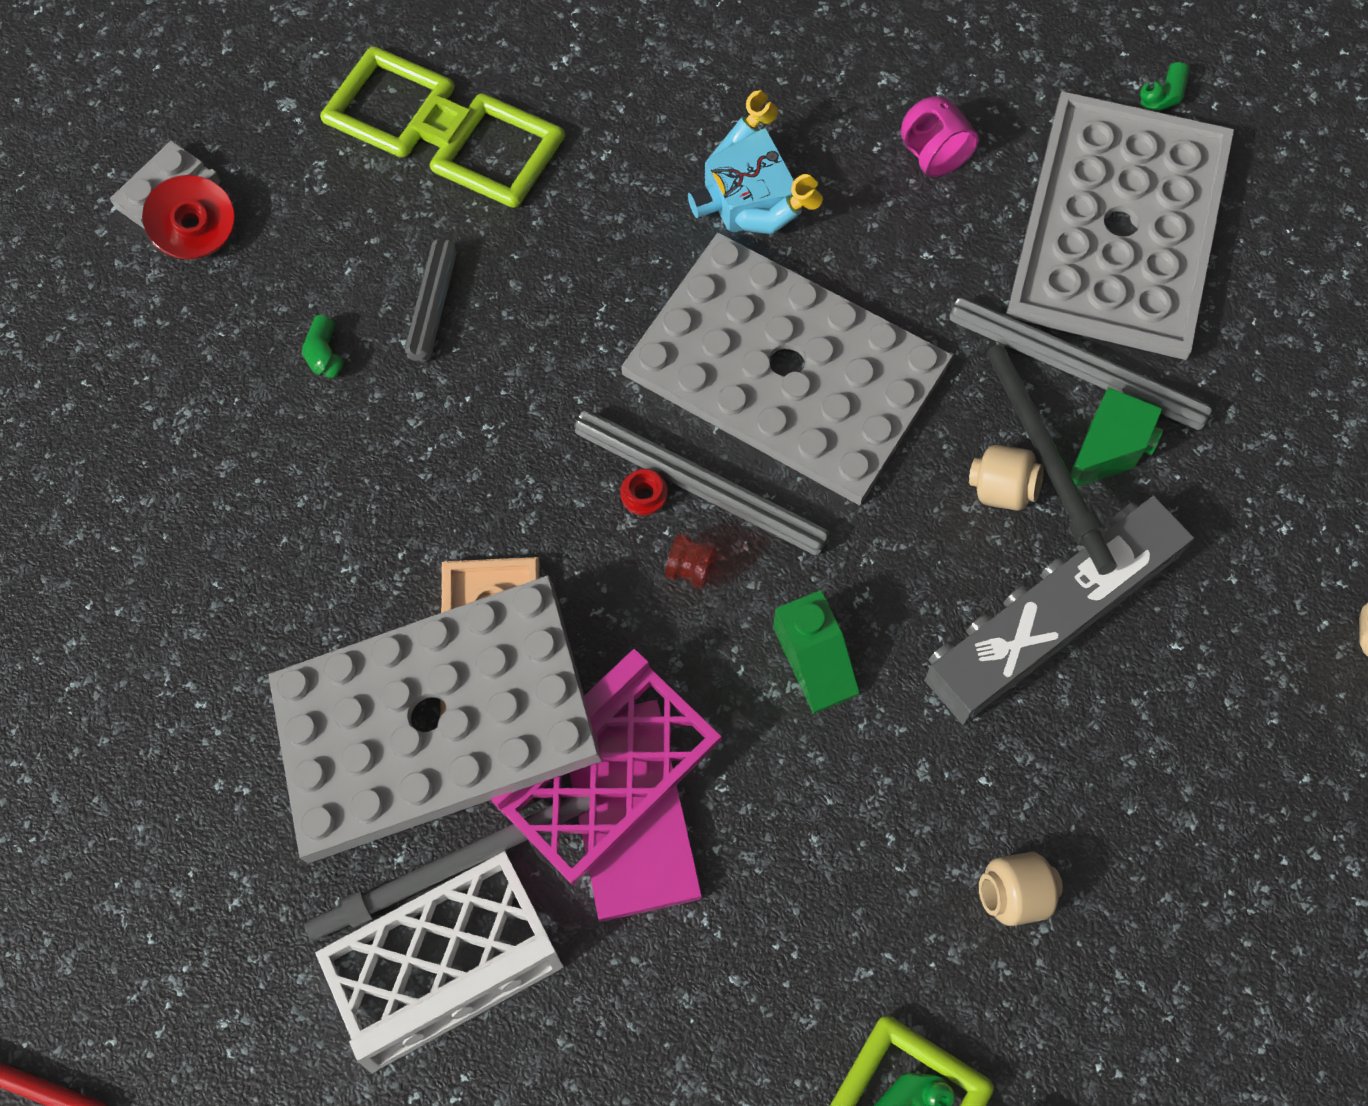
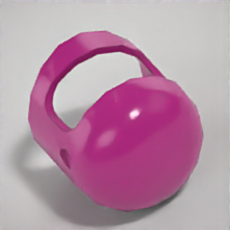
(938, 135)

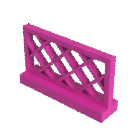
(605, 705)

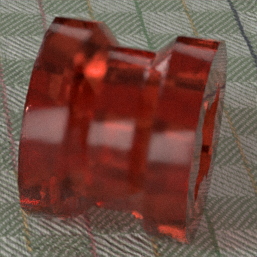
(690, 560)

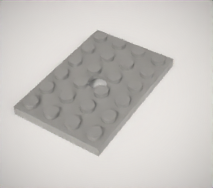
(1111, 286)
(829, 420)
(508, 721)

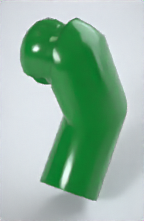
(1168, 94)
(317, 349)
(918, 1090)

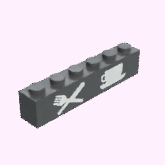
(1054, 611)

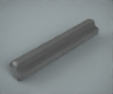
(430, 300)

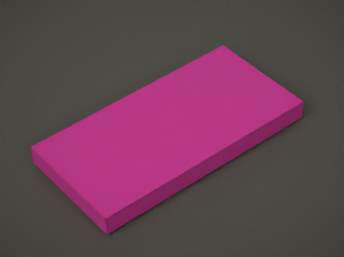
(654, 860)

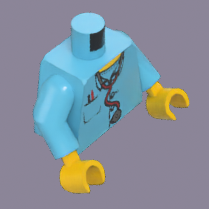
(750, 179)

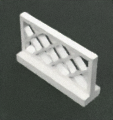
(446, 1004)

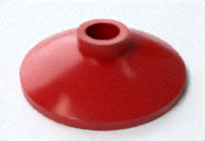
(186, 199)

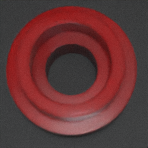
(641, 480)

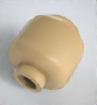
(1007, 477)
(1020, 888)

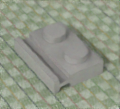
(167, 163)

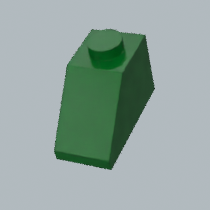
(1116, 437)
(816, 651)

